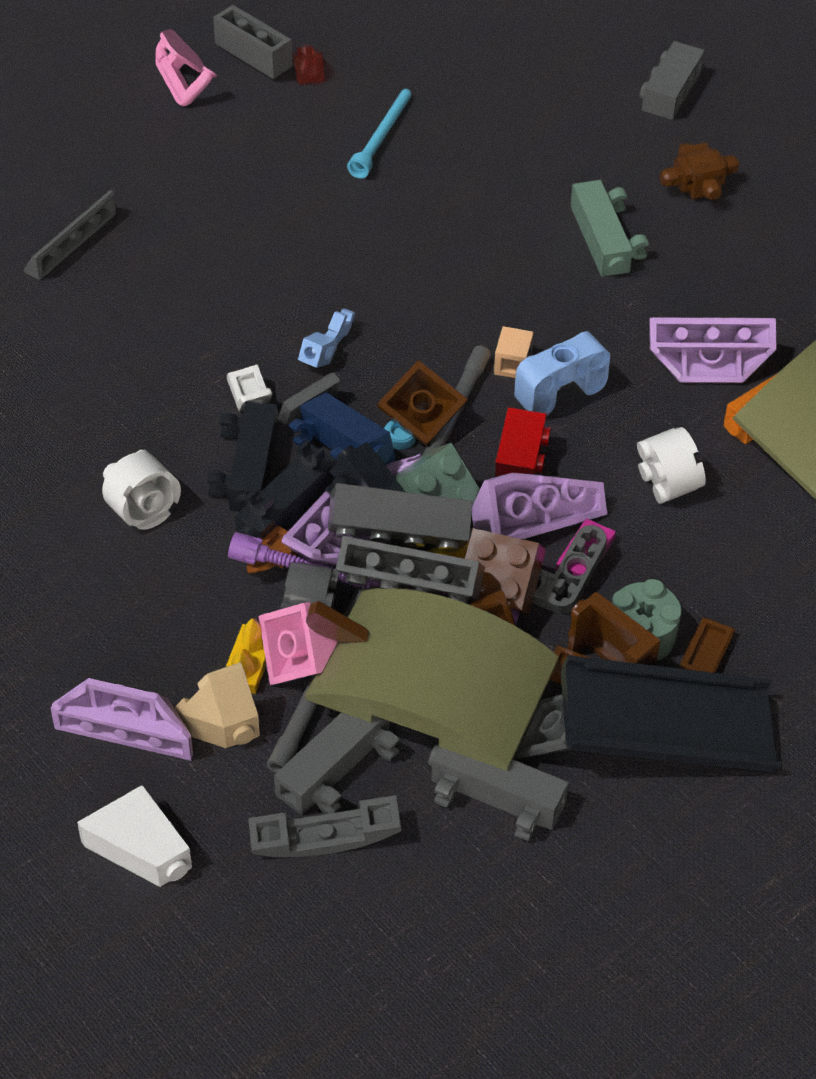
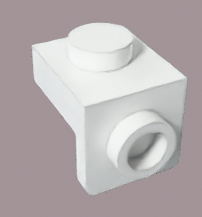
(248, 386)

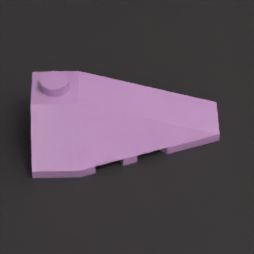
(535, 504)

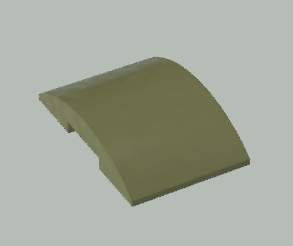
(785, 418)
(439, 673)

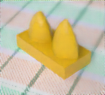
(250, 652)

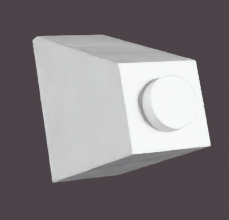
(137, 838)

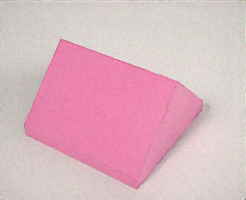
(291, 646)

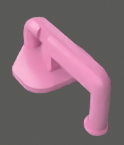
(171, 63)

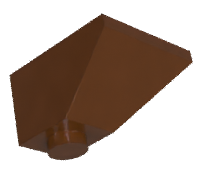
(422, 403)

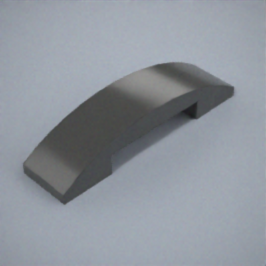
(325, 833)

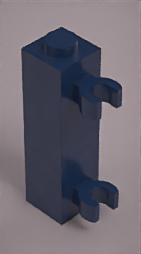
(340, 427)

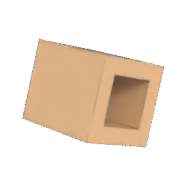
(511, 350)

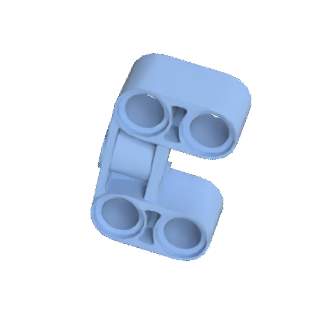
(576, 360)

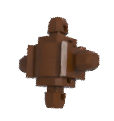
(699, 171)

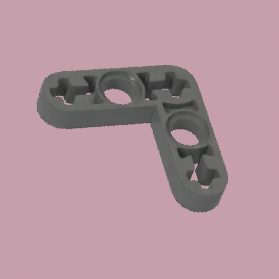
(555, 583)

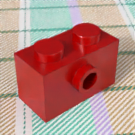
(522, 443)

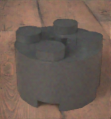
(309, 584)

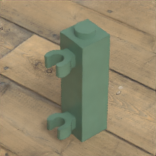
(602, 229)

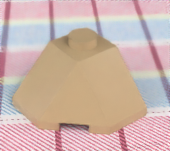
(221, 709)

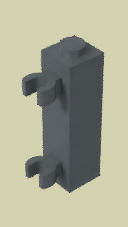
(328, 759)
(519, 791)

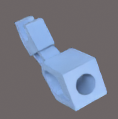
(325, 345)

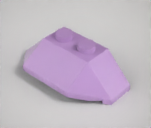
(712, 347)
(310, 535)
(123, 717)

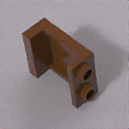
(610, 633)

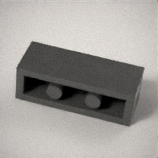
(253, 41)
(672, 80)

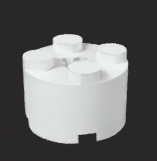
(670, 464)
(140, 489)

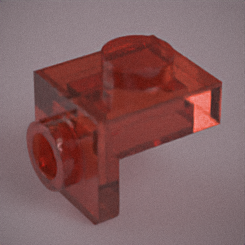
(308, 65)

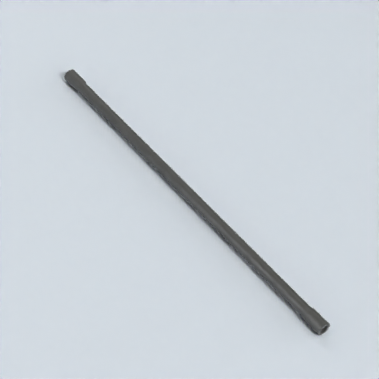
(289, 742)

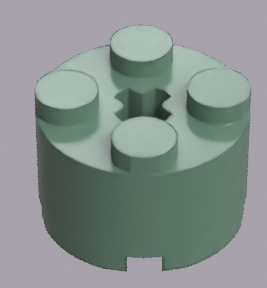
(653, 609)

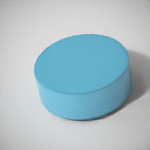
(400, 437)

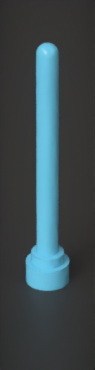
(361, 162)

